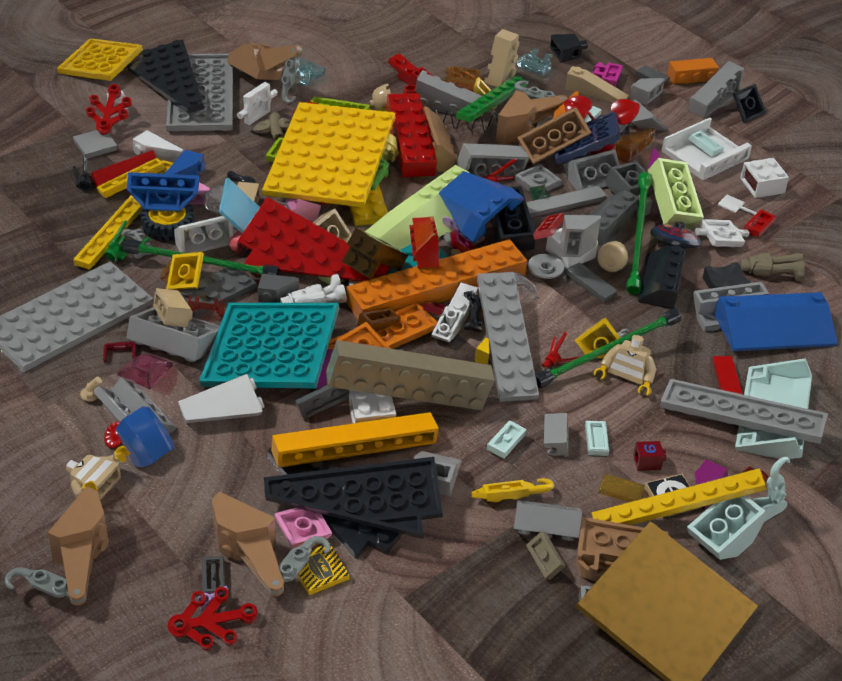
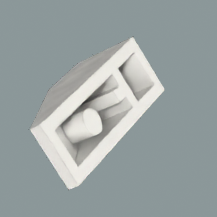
(163, 149)

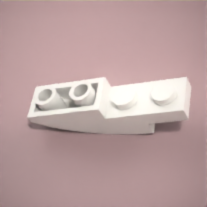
(454, 314)

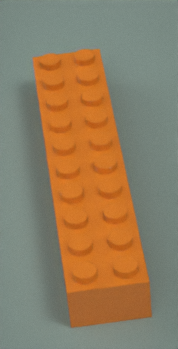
(434, 283)

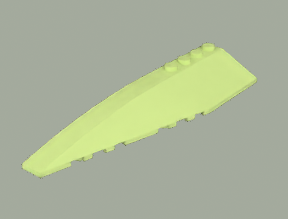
(424, 203)

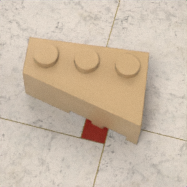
(504, 58)

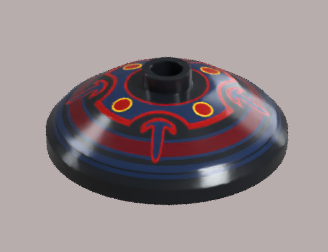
(677, 235)

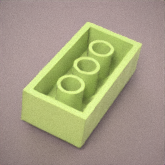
(675, 192)

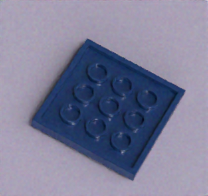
(604, 131)

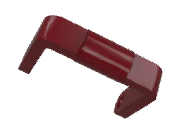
(434, 308)
(119, 346)

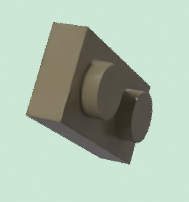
(545, 555)

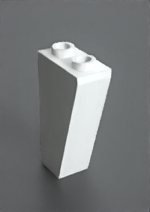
(223, 401)

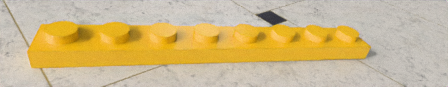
(684, 499)

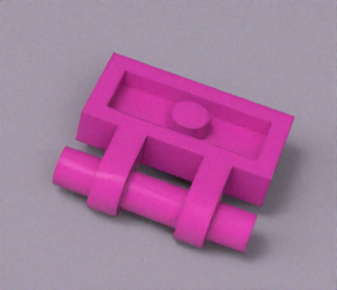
(608, 73)

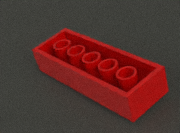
(413, 137)

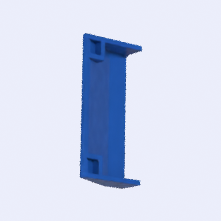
(776, 321)

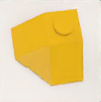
(596, 337)

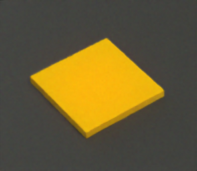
(99, 59)

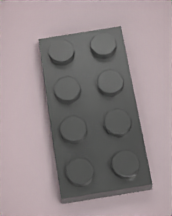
(223, 284)

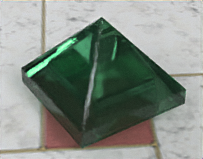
(538, 192)

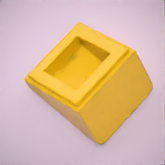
(482, 352)

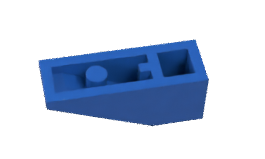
(188, 164)

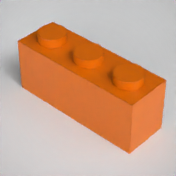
(692, 70)

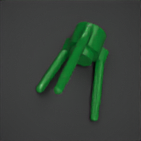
(115, 250)

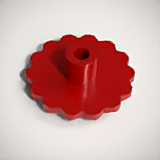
(111, 437)

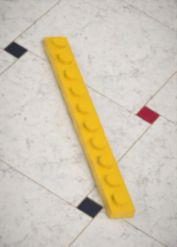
(99, 243)

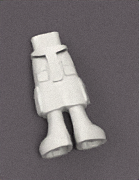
(316, 294)

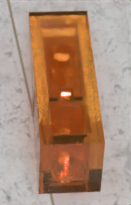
(633, 144)

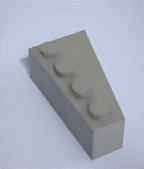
(717, 90)
(443, 94)
(487, 158)

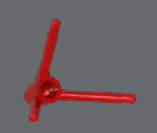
(493, 176)
(553, 356)

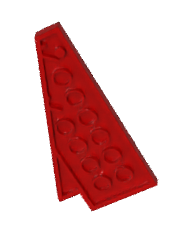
(297, 245)

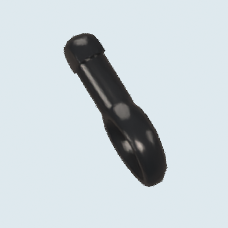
(232, 175)

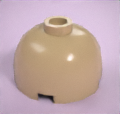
(380, 97)

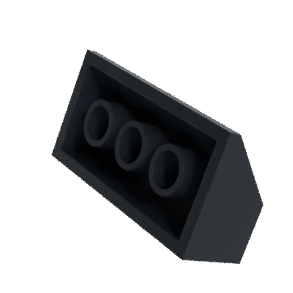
(662, 276)

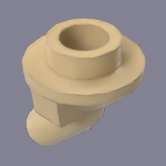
(88, 392)

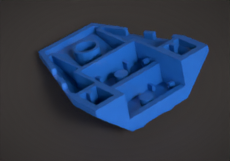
(475, 201)

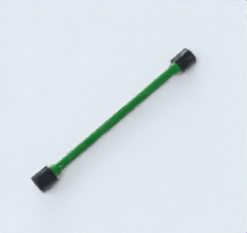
(135, 247)
(547, 376)

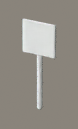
(733, 205)

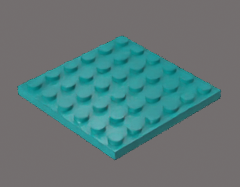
(272, 344)

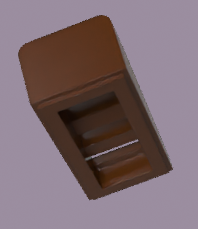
(378, 319)

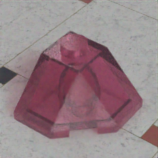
(145, 369)

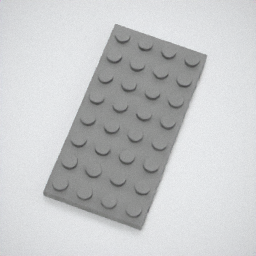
(215, 86)
(69, 315)

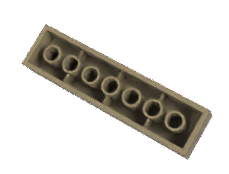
(409, 375)

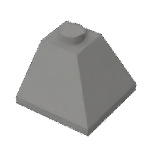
(647, 120)

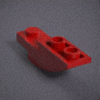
(406, 70)

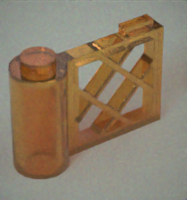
(467, 81)

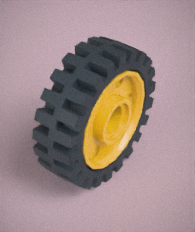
(163, 223)

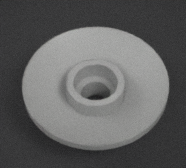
(546, 266)

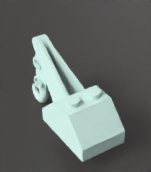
(734, 523)

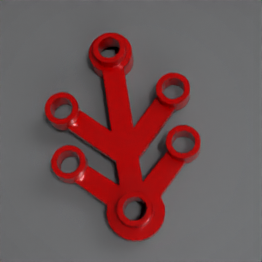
(105, 124)
(209, 620)

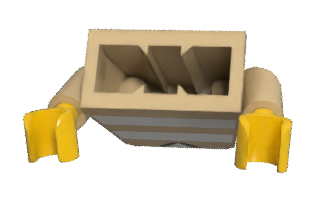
(630, 362)
(96, 472)

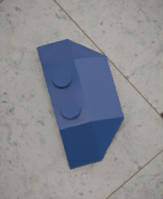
(162, 191)

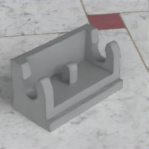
(556, 433)

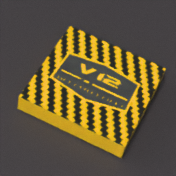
(322, 571)

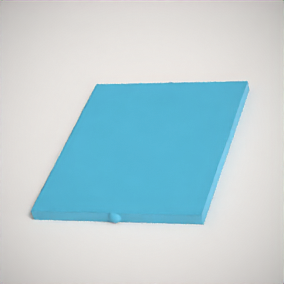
(237, 206)

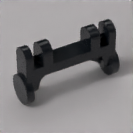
(475, 322)

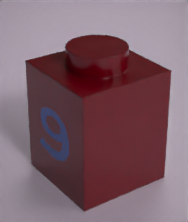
(649, 455)

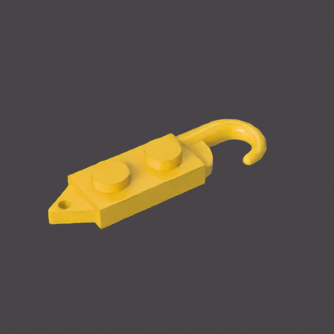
(512, 490)

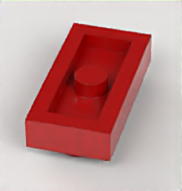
(760, 223)

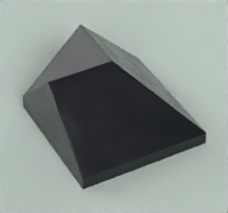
(749, 103)

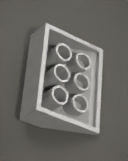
(187, 342)

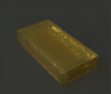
(621, 488)

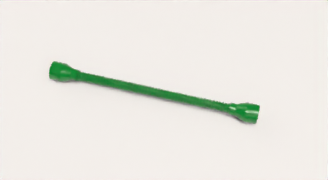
(634, 284)

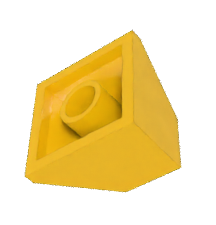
(185, 271)

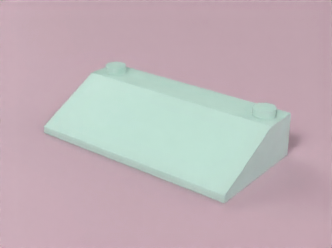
(778, 382)

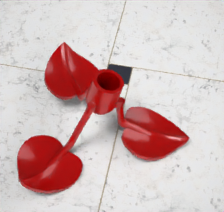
(625, 110)

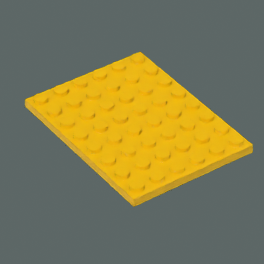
(329, 154)

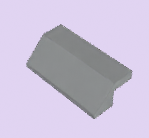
(707, 300)
(127, 398)

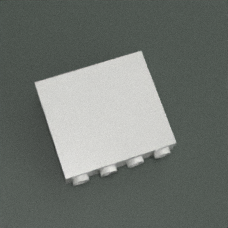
(699, 162)

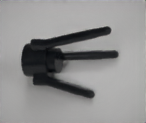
(85, 180)

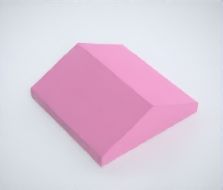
(301, 525)

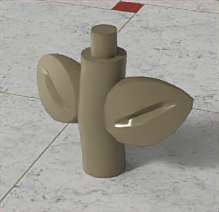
(274, 125)

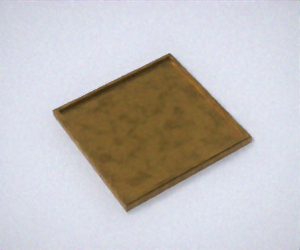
(667, 607)

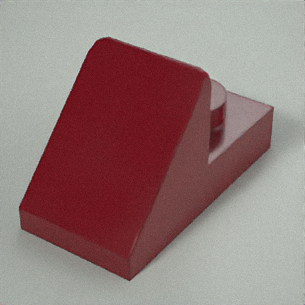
(460, 243)

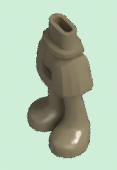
(765, 265)

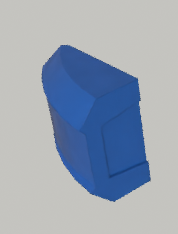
(144, 437)

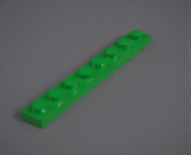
(489, 100)

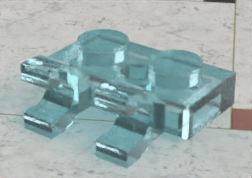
(535, 64)
(309, 71)

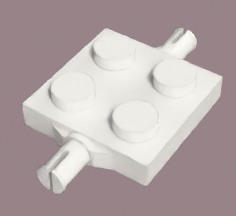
(257, 103)
(722, 233)

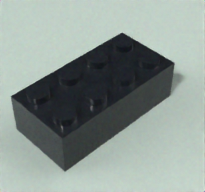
(515, 225)

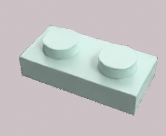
(506, 439)

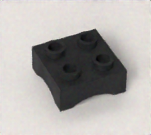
(724, 276)

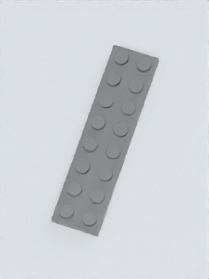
(507, 337)
(744, 410)

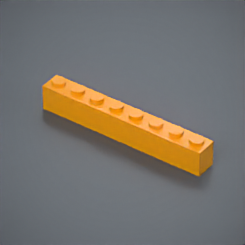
(354, 439)

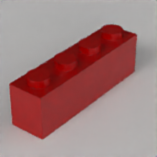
(424, 242)

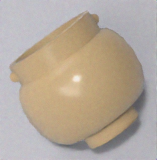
(612, 256)

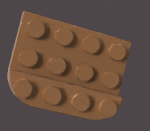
(601, 545)

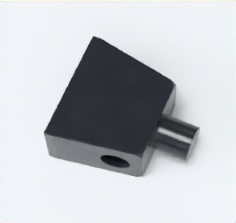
(567, 46)

